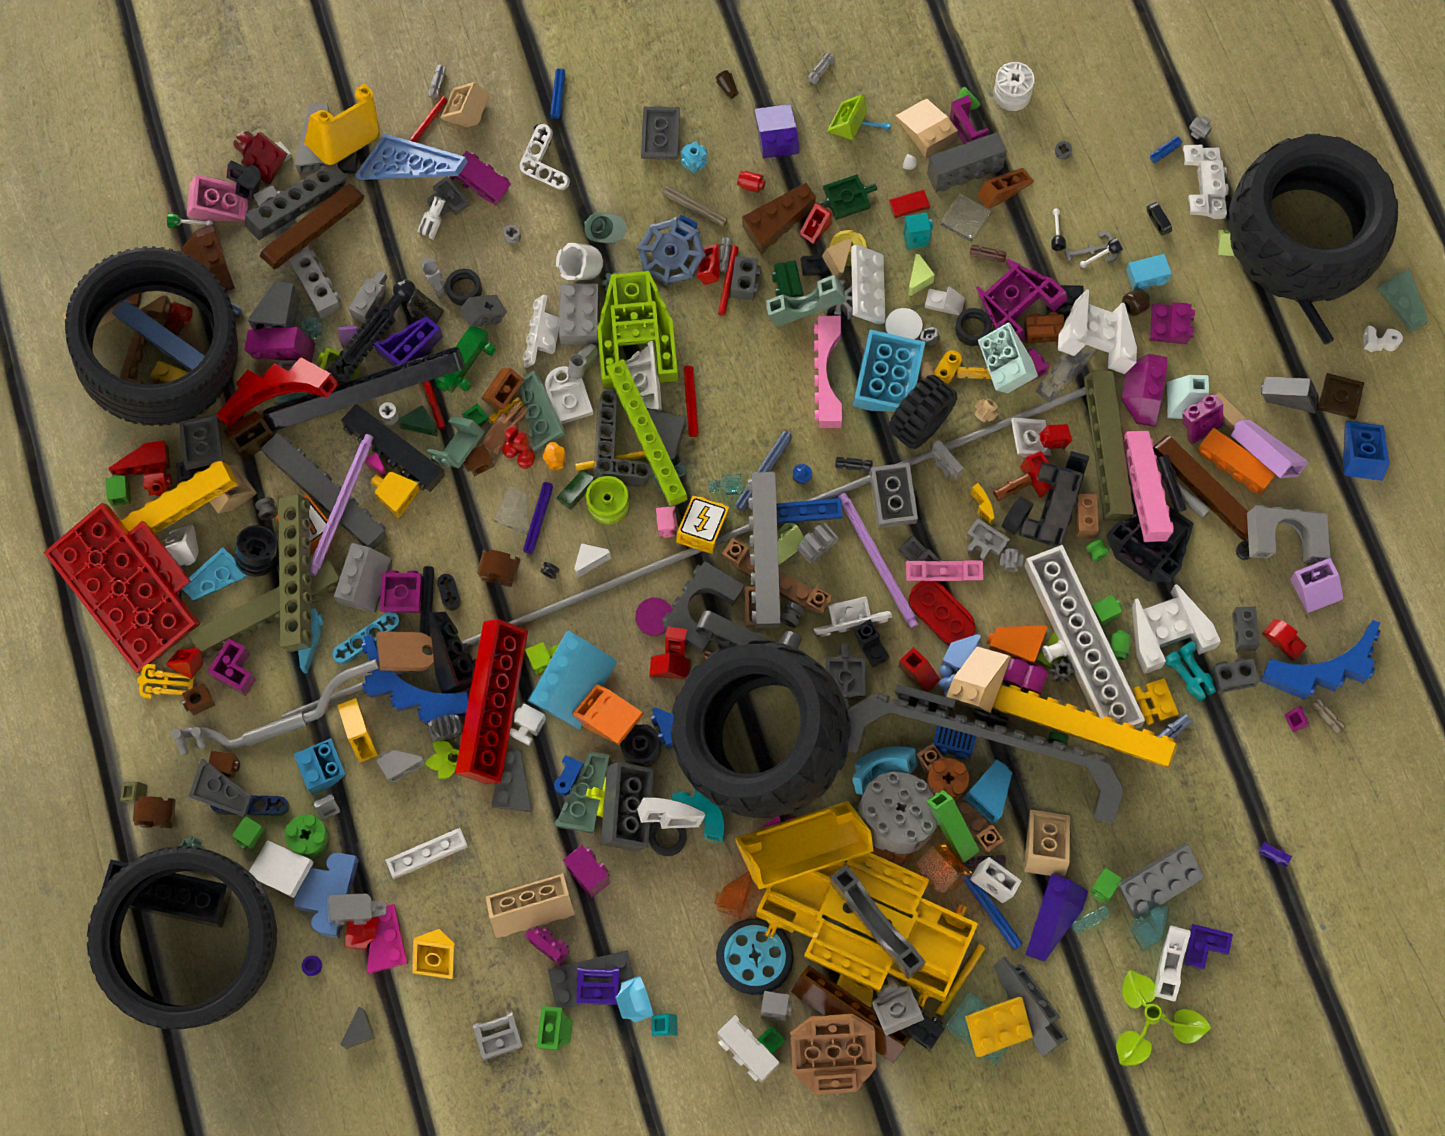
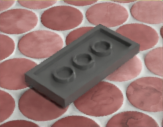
(1160, 880)
(564, 978)

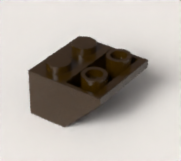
(249, 435)

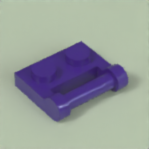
(597, 993)

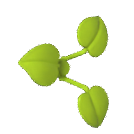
(1139, 991)

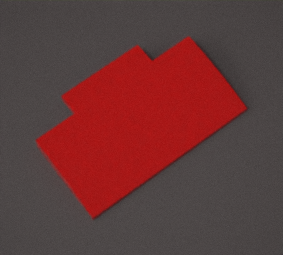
(125, 584)

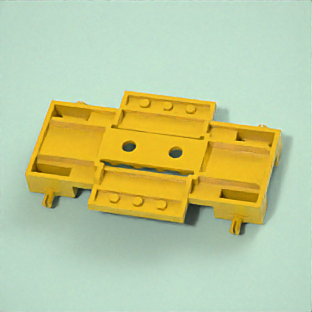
(933, 931)

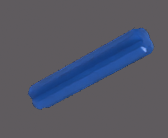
(557, 93)

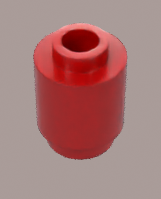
(751, 181)

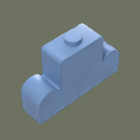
(320, 884)

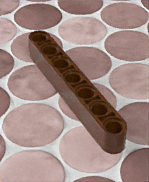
(311, 226)
(1204, 486)

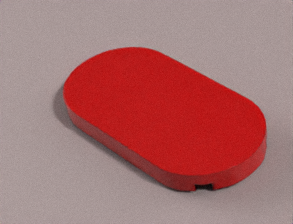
(941, 612)

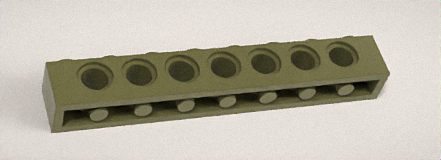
(295, 573)

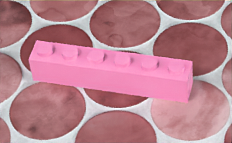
(1147, 486)

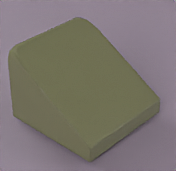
(131, 790)

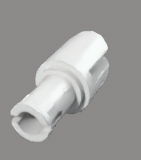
(432, 219)

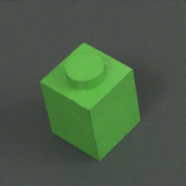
(118, 490)
(1107, 610)
(248, 833)
(1105, 885)

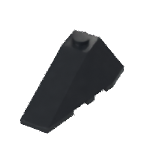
(451, 659)

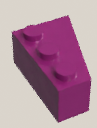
(482, 179)
(279, 344)

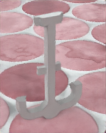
(1091, 249)

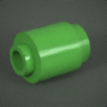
(1120, 644)

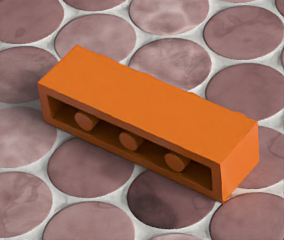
(1236, 461)

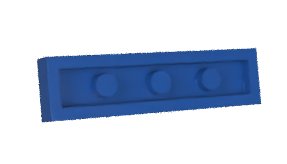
(809, 511)

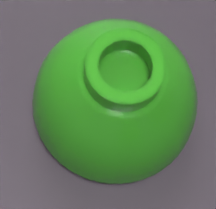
(974, 102)

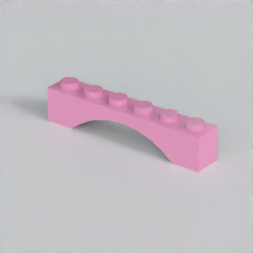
(829, 407)

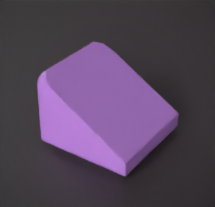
(346, 333)

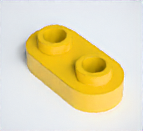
(948, 366)

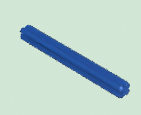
(994, 913)

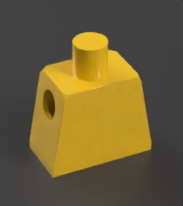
(395, 492)

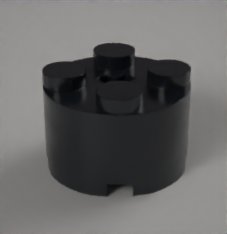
(644, 756)

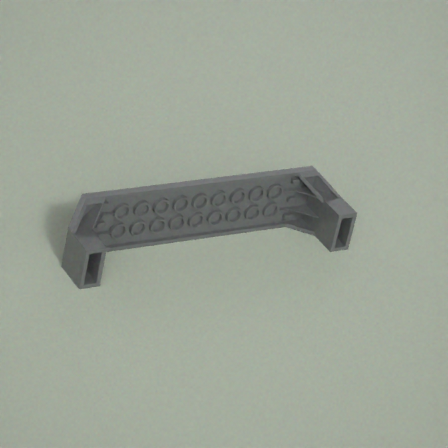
(1098, 764)

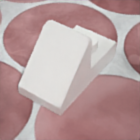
(946, 302)

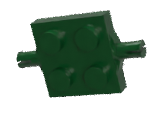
(847, 196)

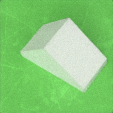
(590, 558)

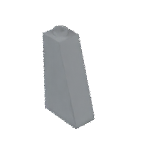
(306, 160)

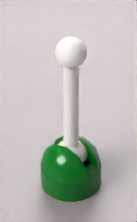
(174, 221)

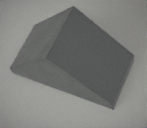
(358, 1031)

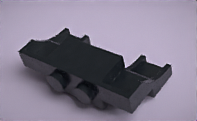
(1057, 507)

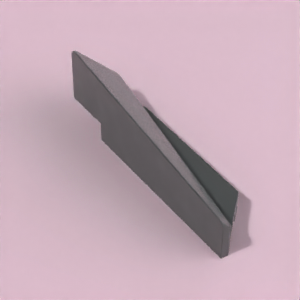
(1038, 1008)

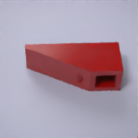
(144, 456)

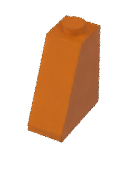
(1018, 641)

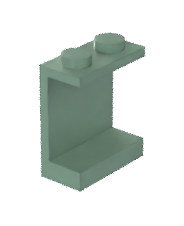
(460, 445)

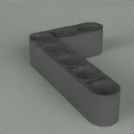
(607, 444)
(729, 633)

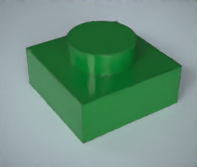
(476, 414)
(771, 1039)

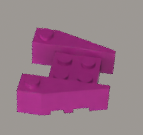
(1016, 293)

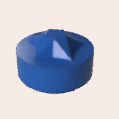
(802, 473)

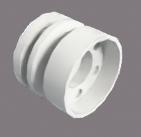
(1013, 86)

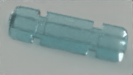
(1090, 920)

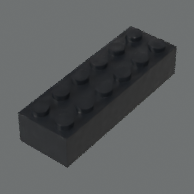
(180, 897)

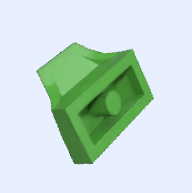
(553, 1028)

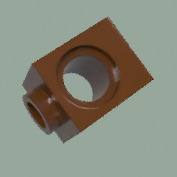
(478, 461)
(199, 691)
(225, 762)

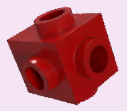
(157, 480)

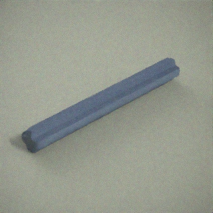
(766, 466)

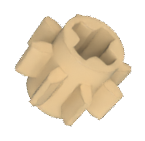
(986, 410)

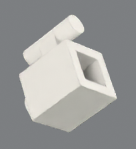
(529, 721)

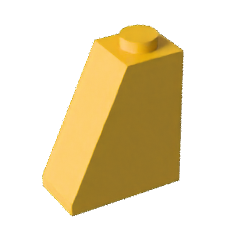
(357, 730)

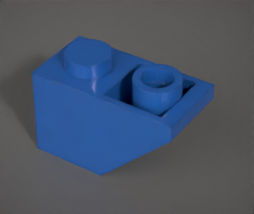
(664, 722)

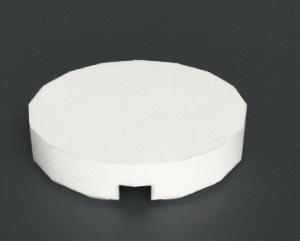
(904, 323)

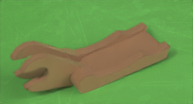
(496, 435)

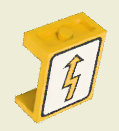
(702, 524)

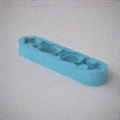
(360, 635)

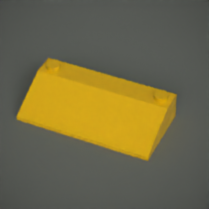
(804, 844)

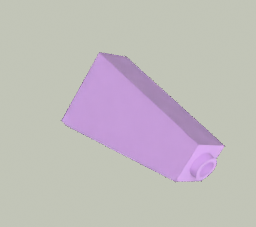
(1269, 450)

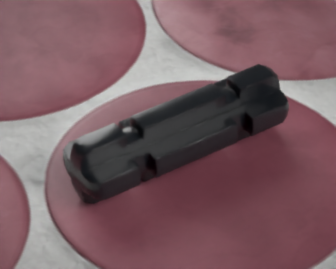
(853, 464)

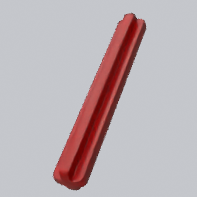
(691, 401)

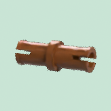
(1012, 487)

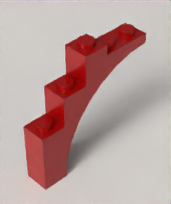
(275, 382)

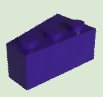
(410, 343)

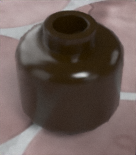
(1136, 302)

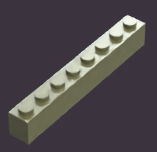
(1108, 445)
(256, 614)

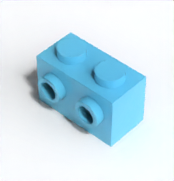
(1148, 272)

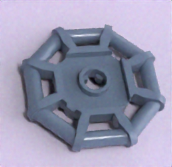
(681, 249)

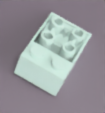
(1007, 359)

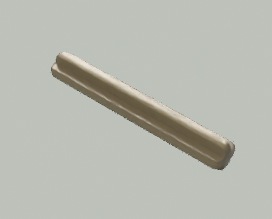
(694, 206)

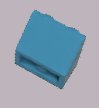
(320, 766)

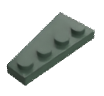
(541, 415)
(580, 811)

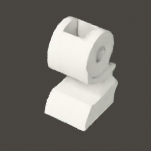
(1389, 341)

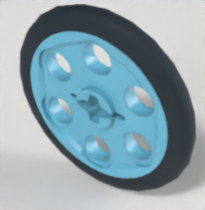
(733, 973)

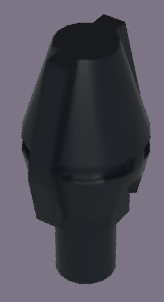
(990, 717)

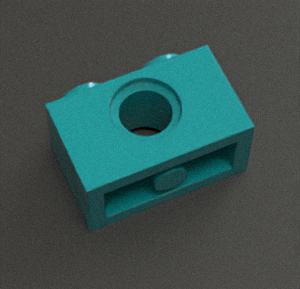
(917, 230)

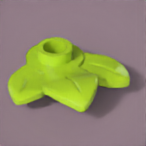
(442, 759)

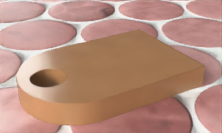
(403, 651)

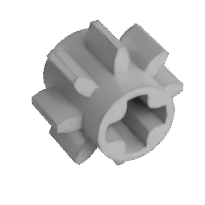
(1200, 127)
(1011, 560)

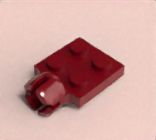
(261, 153)

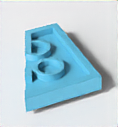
(213, 575)

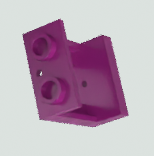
(960, 114)

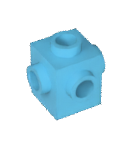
(694, 157)

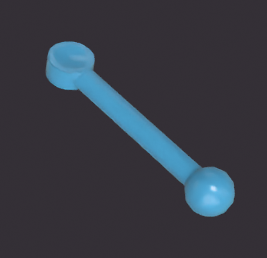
(886, 125)

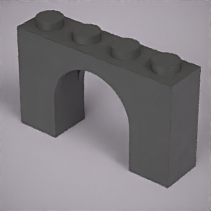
(706, 580)

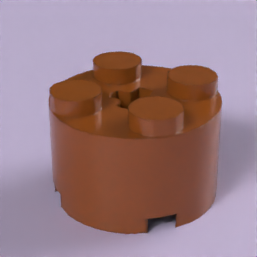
(954, 771)

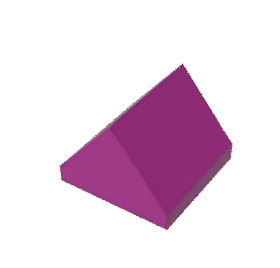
(1297, 719)

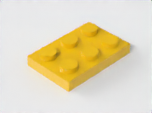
(998, 1026)

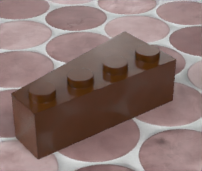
(778, 216)

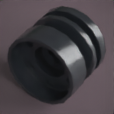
(255, 550)

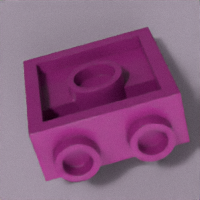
(1172, 323)
(1203, 417)
(401, 592)
(553, 949)

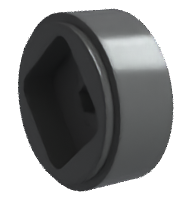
(930, 336)

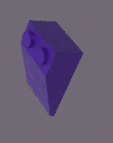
(777, 131)

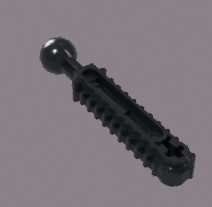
(370, 332)

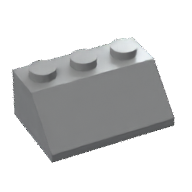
(362, 578)

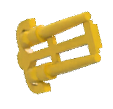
(142, 681)

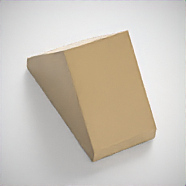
(836, 257)

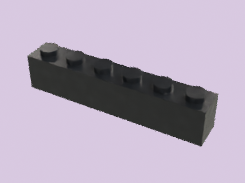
(393, 448)

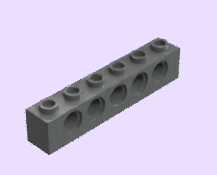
(306, 194)

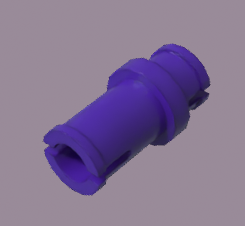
(1274, 854)

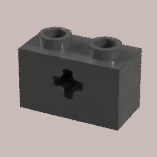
(483, 310)

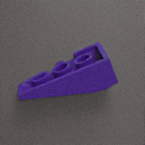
(1058, 910)

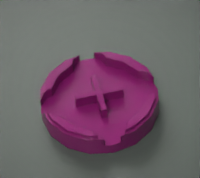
(650, 616)

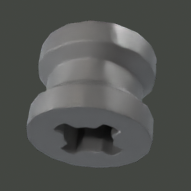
(266, 508)

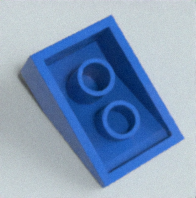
(1365, 451)

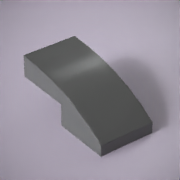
(915, 551)

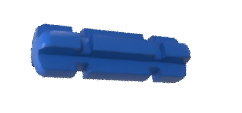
(1166, 149)

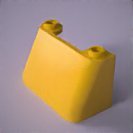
(347, 132)

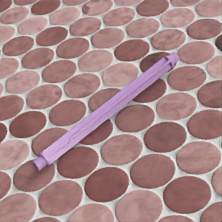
(340, 505)
(878, 561)

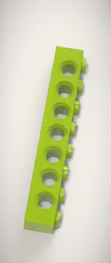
(646, 433)

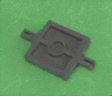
(848, 674)

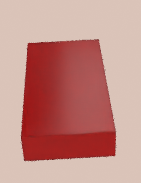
(909, 203)

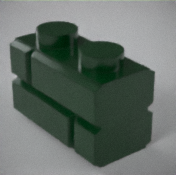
(787, 279)

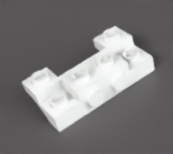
(1211, 181)

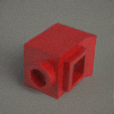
(1055, 436)

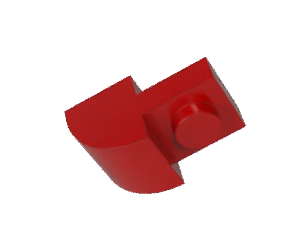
(1284, 636)

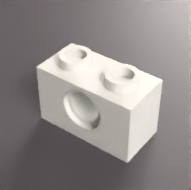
(995, 880)

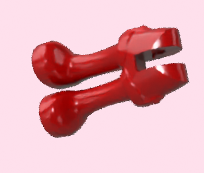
(517, 444)

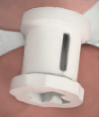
(393, 415)
(1055, 651)

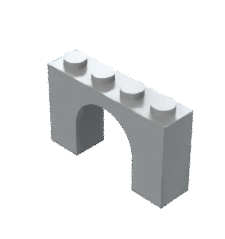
(1310, 525)

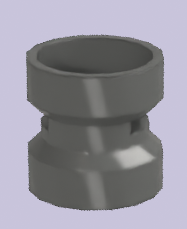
(792, 614)

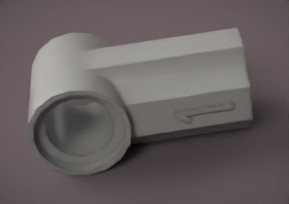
(582, 360)

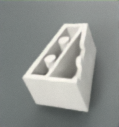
(747, 1049)

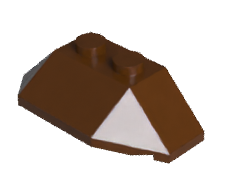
(207, 249)

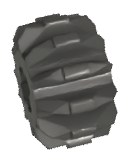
(445, 727)

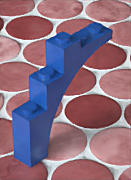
(1302, 679)
(407, 696)

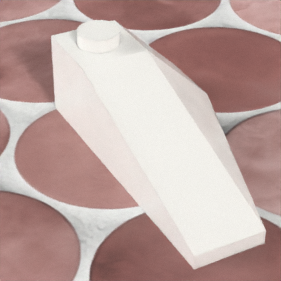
(182, 545)

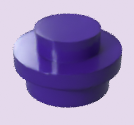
(311, 965)

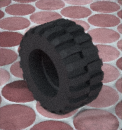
(922, 411)

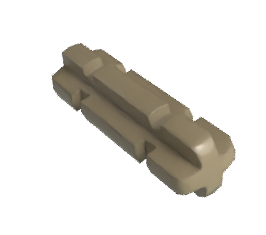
(1328, 715)

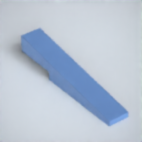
(158, 335)

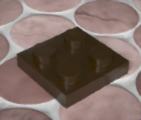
(1341, 396)

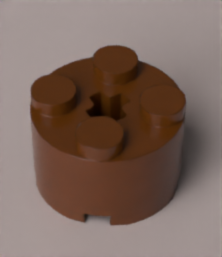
(498, 567)
(155, 811)

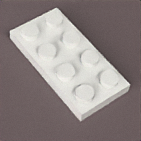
(868, 284)

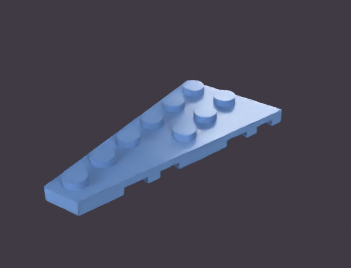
(407, 159)

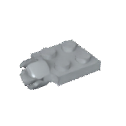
(896, 1006)

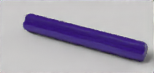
(538, 518)

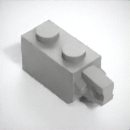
(369, 297)
(353, 908)

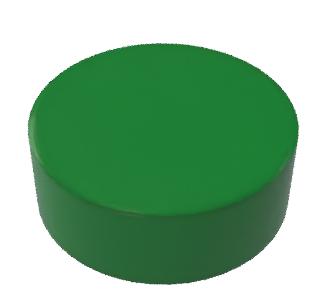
(1058, 736)

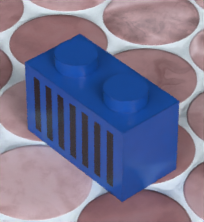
(954, 742)

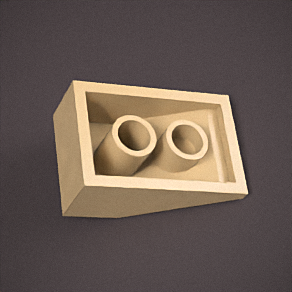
(928, 127)
(979, 679)
(1047, 843)

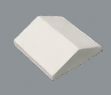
(1027, 436)

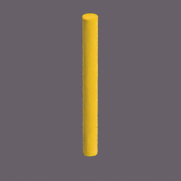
(631, 456)
(960, 980)

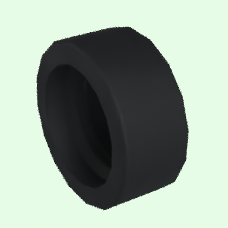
(458, 275)
(972, 313)
(1016, 515)
(662, 850)

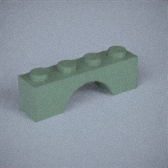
(788, 309)

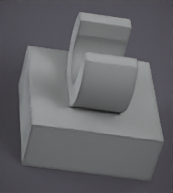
(326, 806)

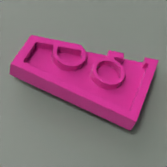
(388, 947)

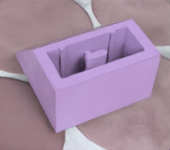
(1317, 585)

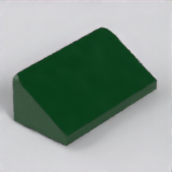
(575, 489)

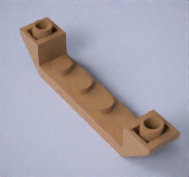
(155, 309)
(791, 589)
(983, 834)

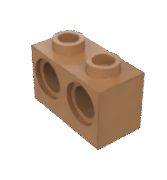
(1086, 516)

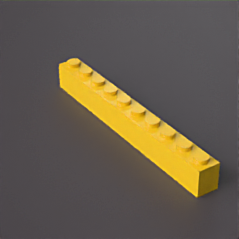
(1085, 725)

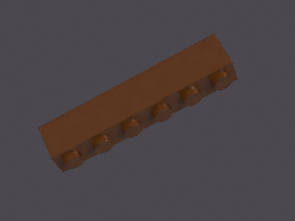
(833, 1000)

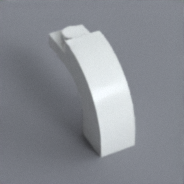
(1170, 963)

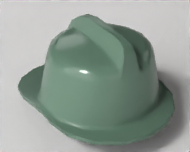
(605, 227)

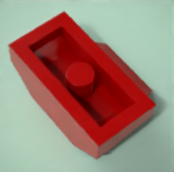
(361, 935)

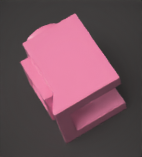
(666, 521)

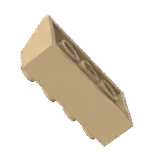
(529, 906)

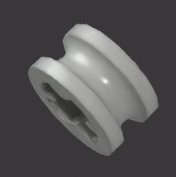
(516, 236)

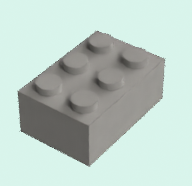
(579, 314)
(893, 495)

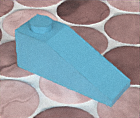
(306, 655)

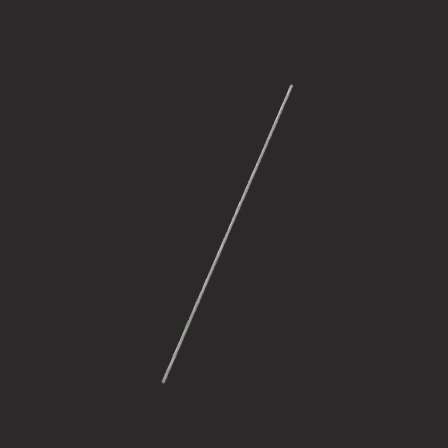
(720, 539)

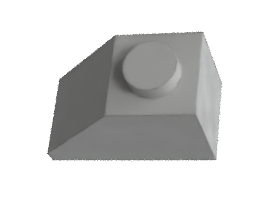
(398, 764)

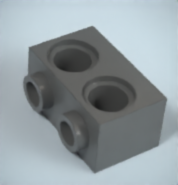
(742, 278)
(1245, 629)
(1237, 680)

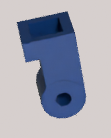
(568, 777)

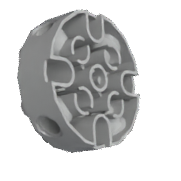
(898, 812)

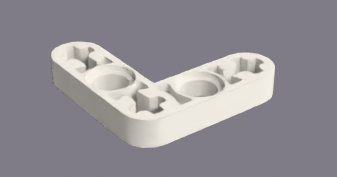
(536, 159)

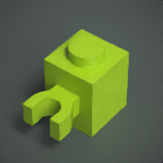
(540, 657)

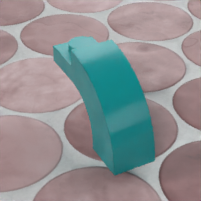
(713, 817)

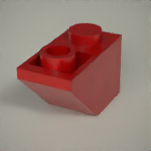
(919, 670)

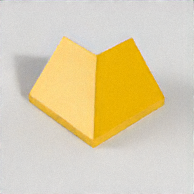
(433, 955)

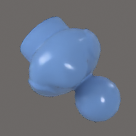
(946, 672)

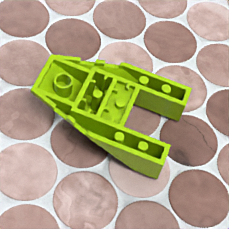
(633, 316)

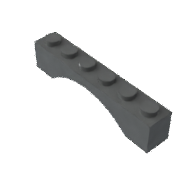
(892, 942)

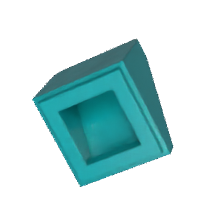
(664, 1025)

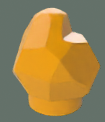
(554, 456)

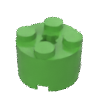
(299, 828)

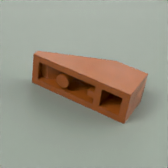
(1003, 187)

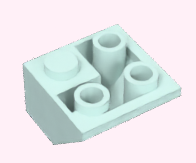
(1185, 392)

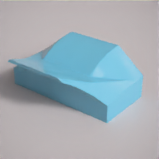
(634, 1000)

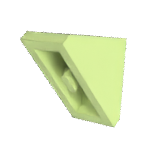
(921, 276)

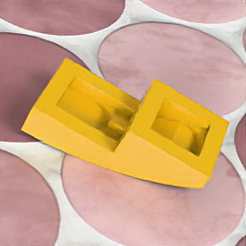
(985, 508)

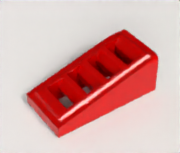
(710, 265)
(676, 641)

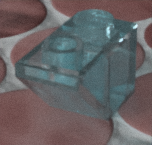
(1151, 929)

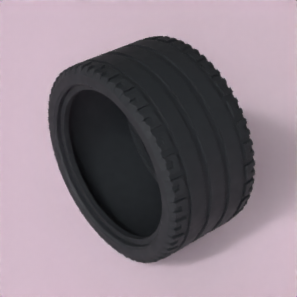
(141, 272)
(106, 928)

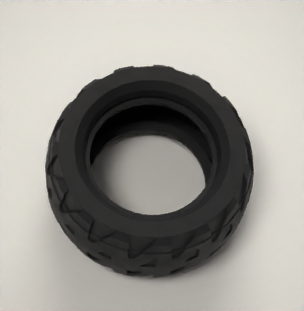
(1324, 166)
(711, 694)

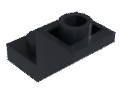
(870, 643)

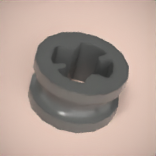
(1067, 145)

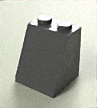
(277, 307)

